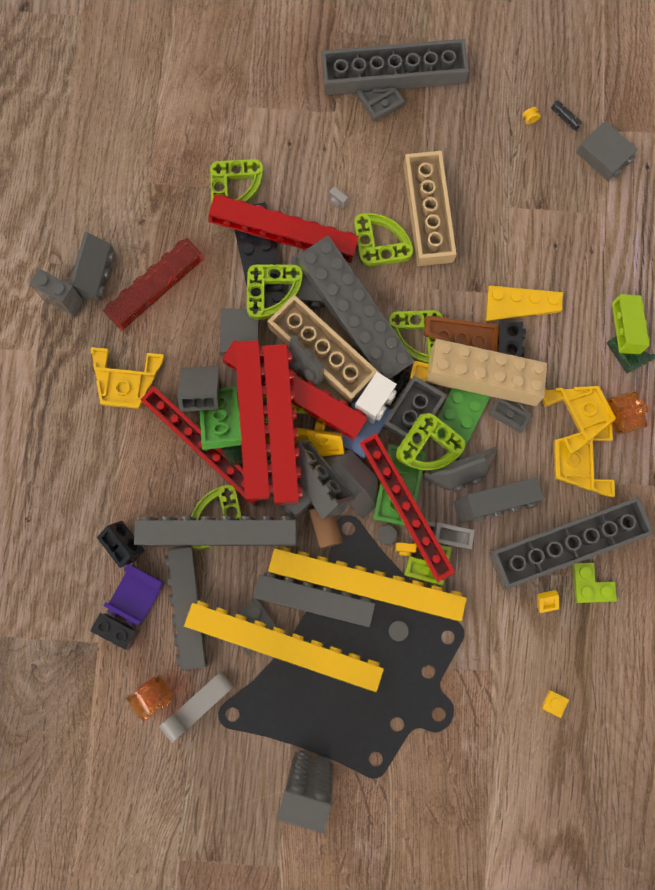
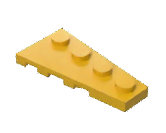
(518, 302)
(324, 442)

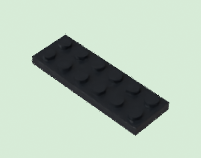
(260, 251)

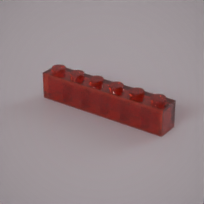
(153, 284)

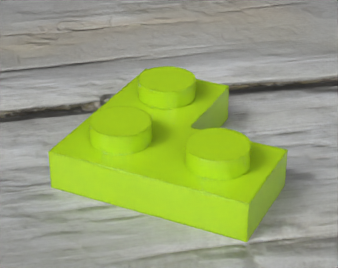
(419, 570)
(587, 589)

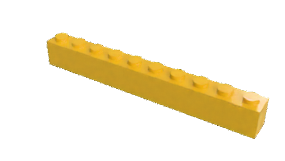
(366, 584)
(284, 647)

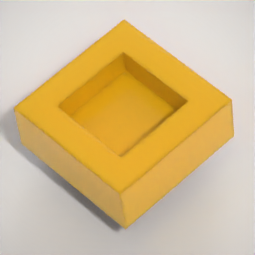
(419, 370)
(405, 549)
(548, 601)
(554, 703)

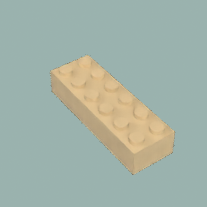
(429, 208)
(342, 364)
(486, 372)

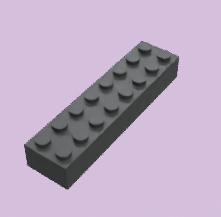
(394, 66)
(353, 308)
(214, 532)
(571, 543)
(307, 792)

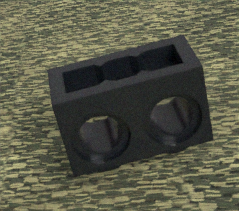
(508, 341)
(120, 544)
(114, 631)

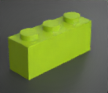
(630, 324)

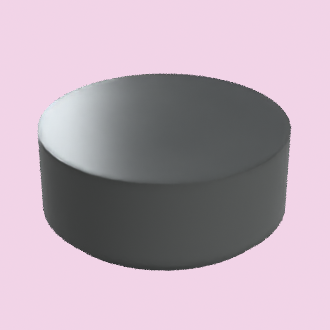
(387, 535)
(398, 631)

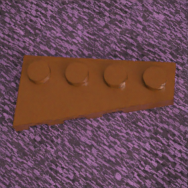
(462, 332)

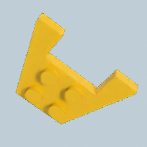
(124, 387)
(588, 410)
(579, 467)

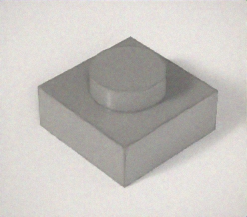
(338, 199)

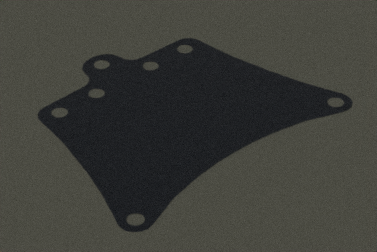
(336, 715)

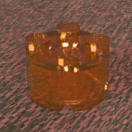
(628, 412)
(149, 697)

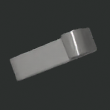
(196, 707)

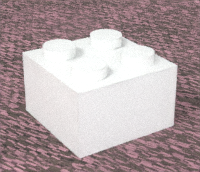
(375, 397)

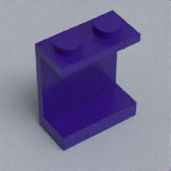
(134, 595)

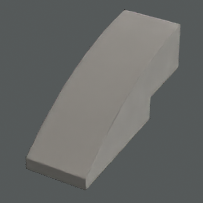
(452, 535)

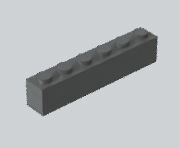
(185, 592)
(313, 600)

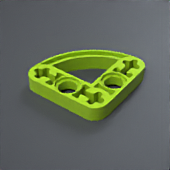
(223, 177)
(396, 229)
(265, 278)
(416, 355)
(430, 431)
(211, 496)

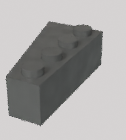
(321, 483)
(497, 500)

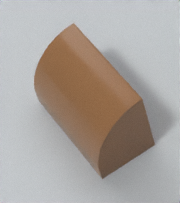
(326, 530)

